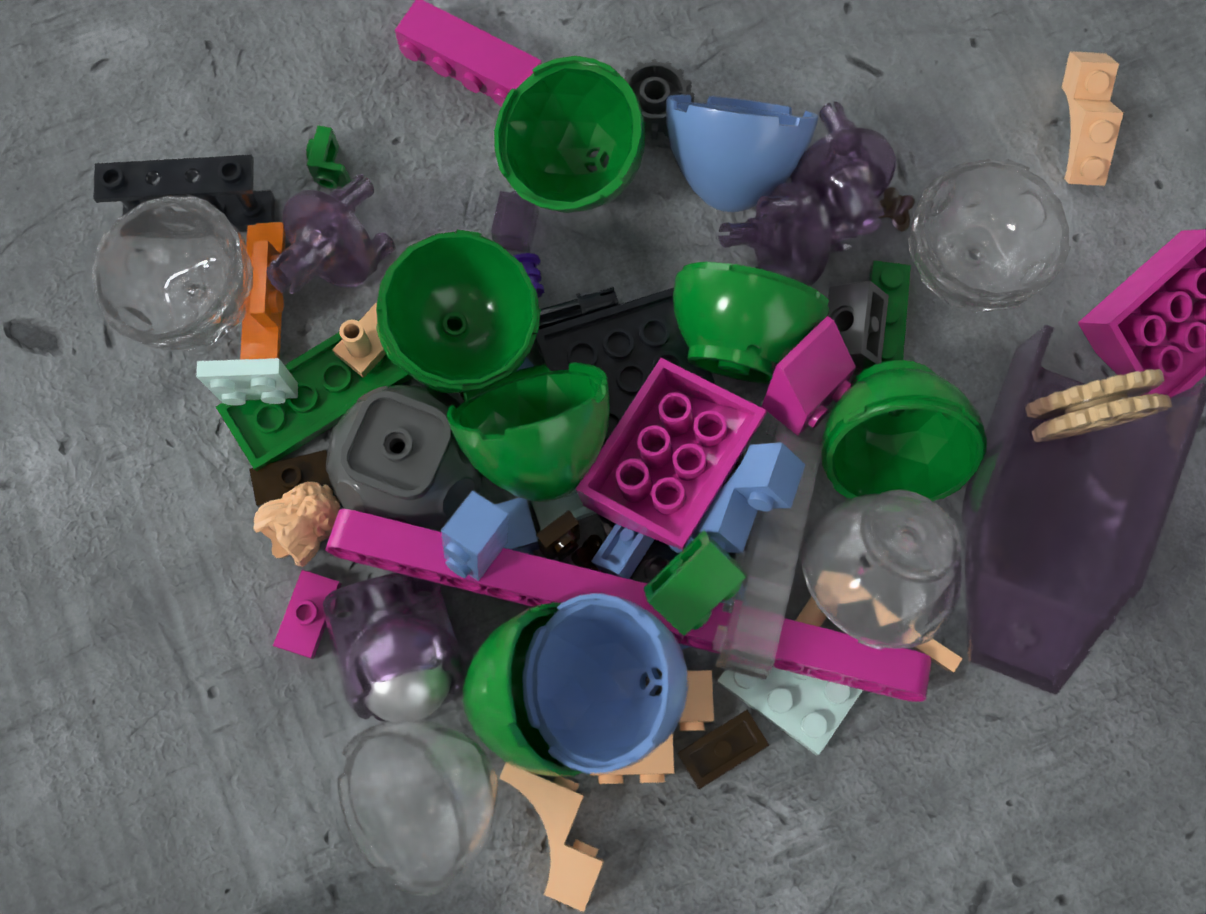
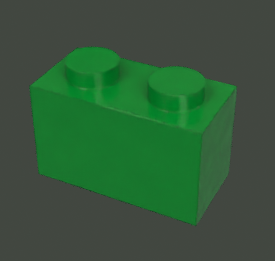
(694, 584)

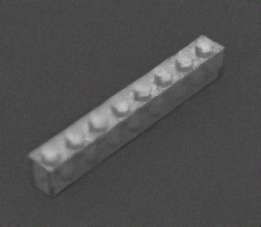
(769, 563)

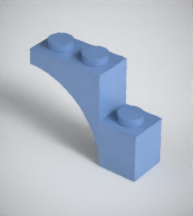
(761, 482)

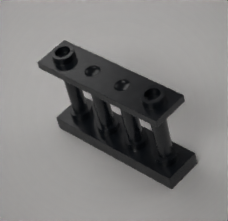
(219, 180)

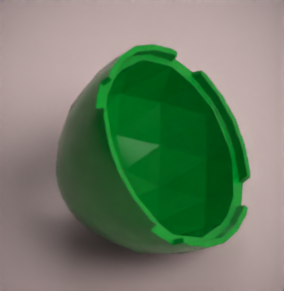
(558, 122)
(535, 429)
(496, 699)

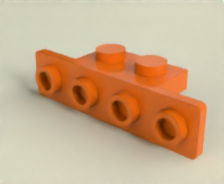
(263, 321)

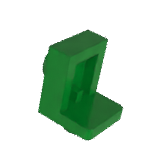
(321, 158)

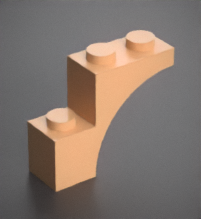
(1093, 116)
(697, 711)
(557, 803)

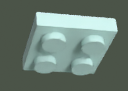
(248, 380)

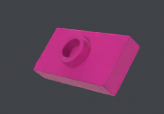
(304, 617)

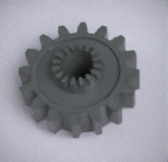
(658, 82)

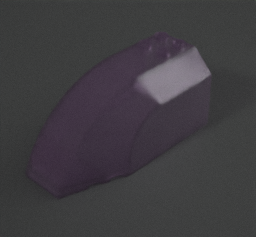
(1062, 524)

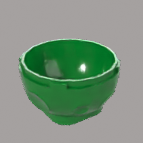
(464, 281)

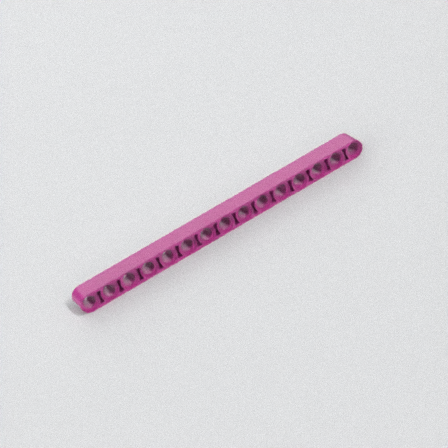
(540, 581)

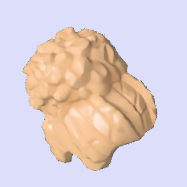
(298, 521)

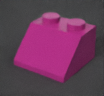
(810, 379)

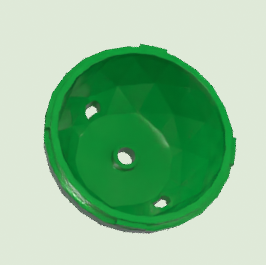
(743, 318)
(902, 433)

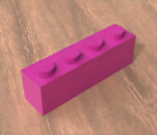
(463, 51)

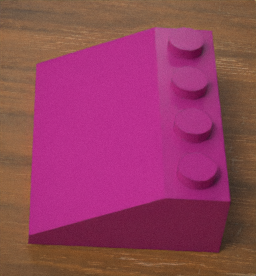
(1157, 317)
(669, 455)

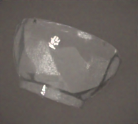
(912, 573)

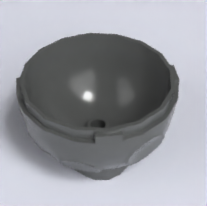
(414, 486)

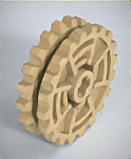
(1098, 405)

